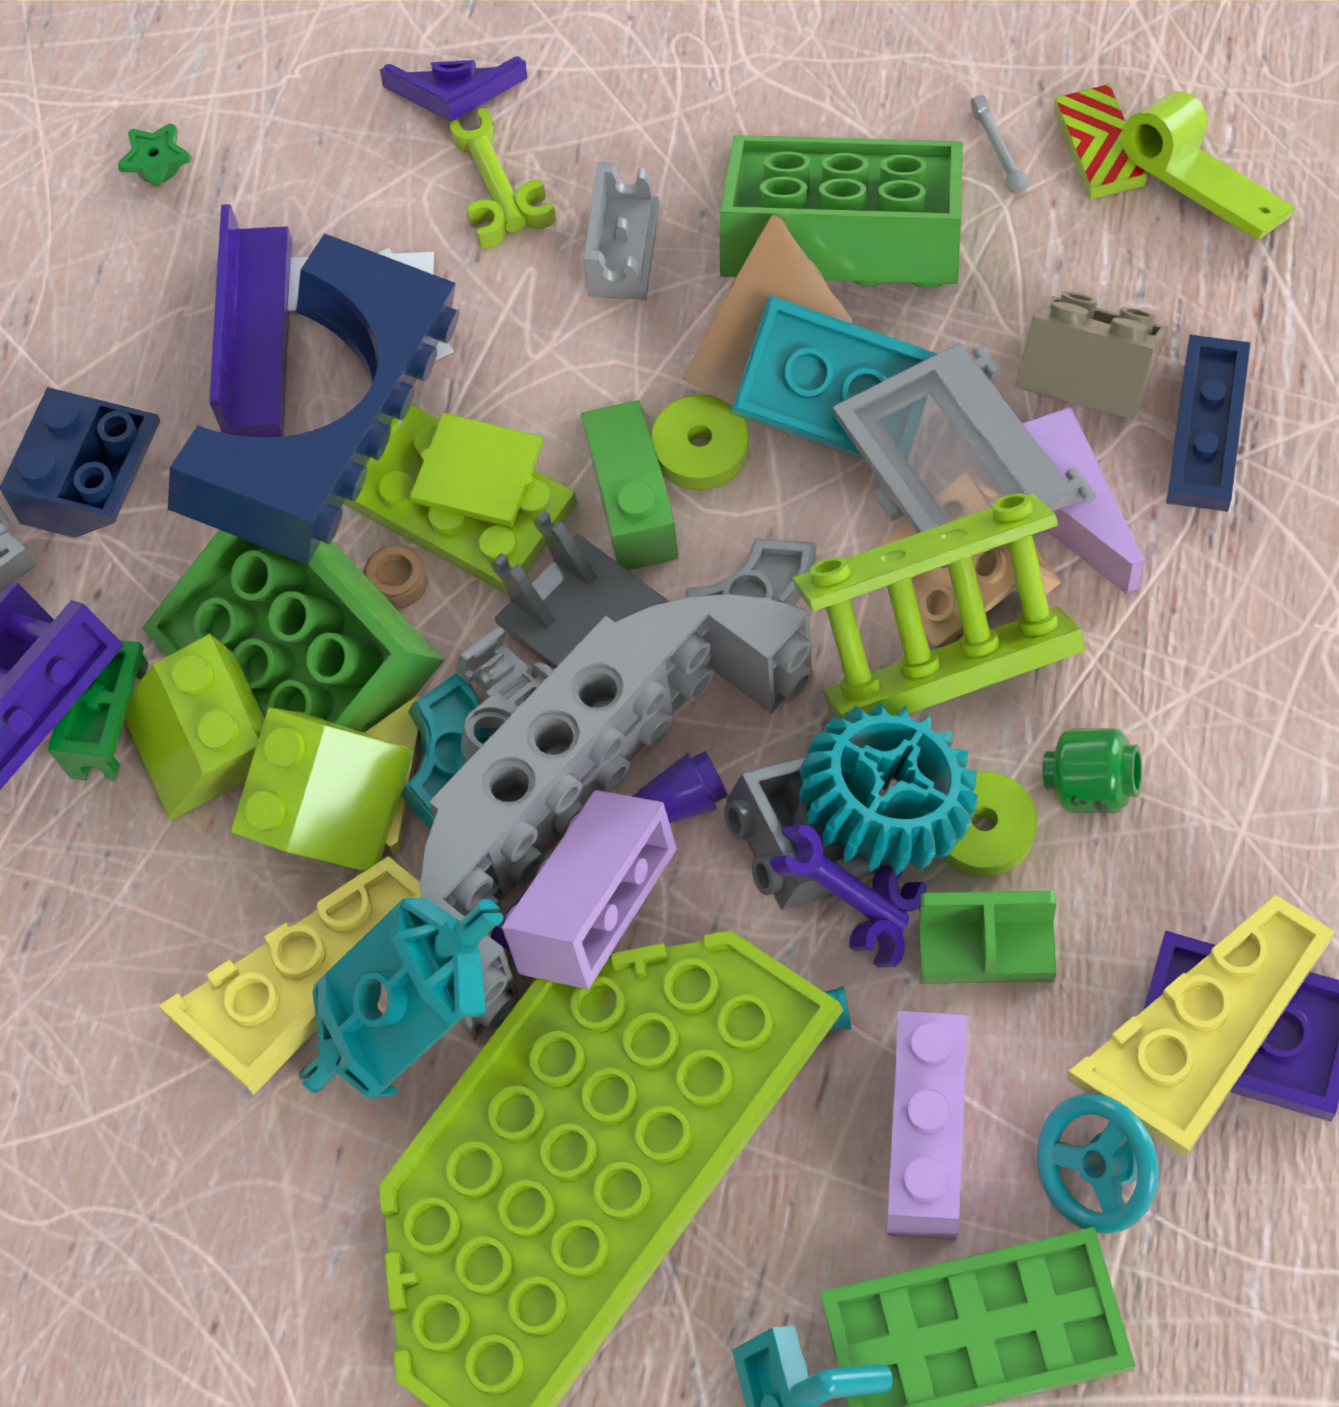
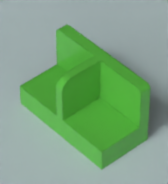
(987, 937)

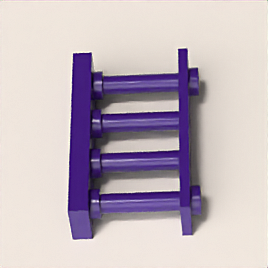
(43, 669)

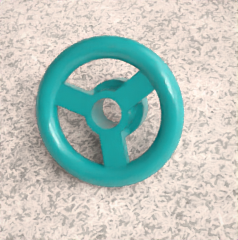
(1108, 1162)

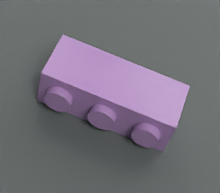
(590, 889)
(927, 1125)

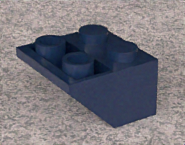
(76, 463)

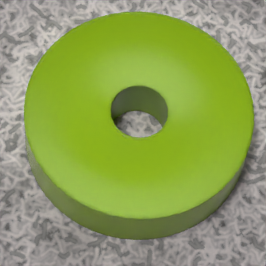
(704, 465)
(1011, 839)

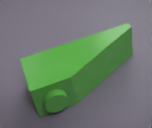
(631, 485)

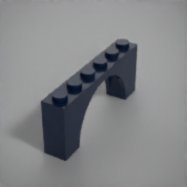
(292, 487)

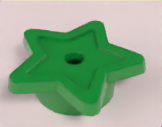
(156, 168)

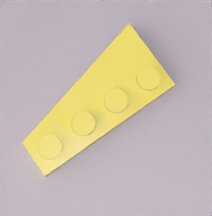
(263, 1005)
(1204, 1029)

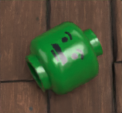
(1093, 770)

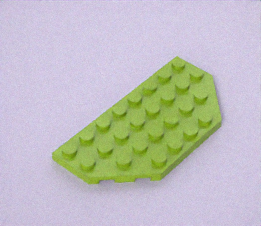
(581, 1161)

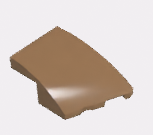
(772, 268)

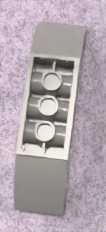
(580, 738)

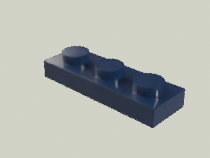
(1208, 423)

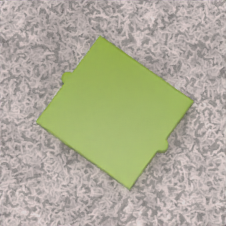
(477, 469)

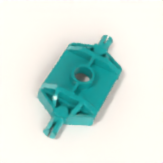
(430, 982)

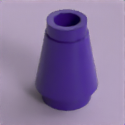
(686, 787)

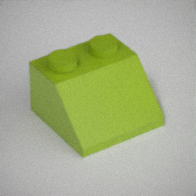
(195, 725)
(321, 790)

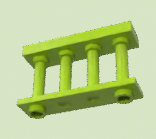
(982, 653)

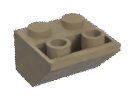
(1091, 354)

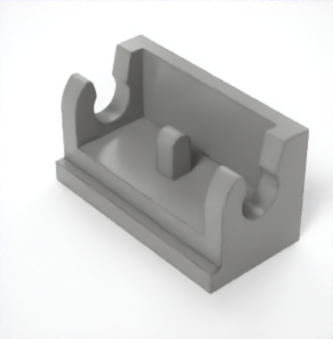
(620, 235)

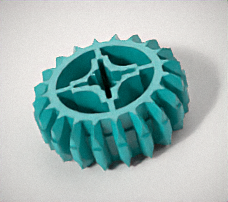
(916, 817)

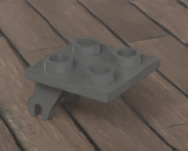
(568, 595)

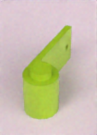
(1167, 145)

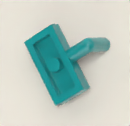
(777, 1375)

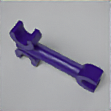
(880, 904)

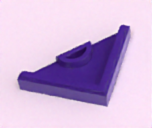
(453, 85)

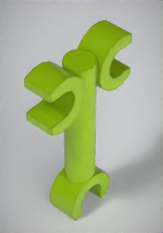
(506, 210)

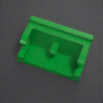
(94, 722)

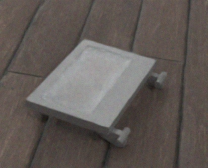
(950, 443)

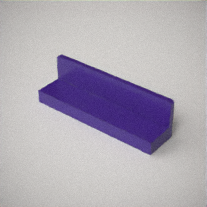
(250, 328)

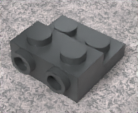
(759, 810)

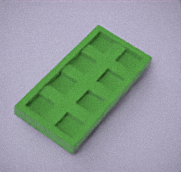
(984, 1325)

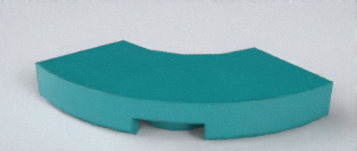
(441, 722)

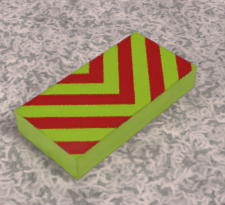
(1093, 134)

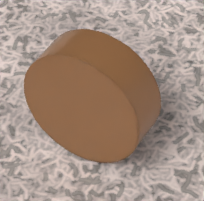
(397, 574)

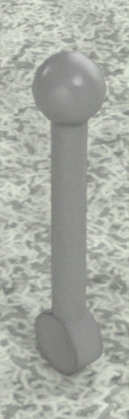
(1016, 180)

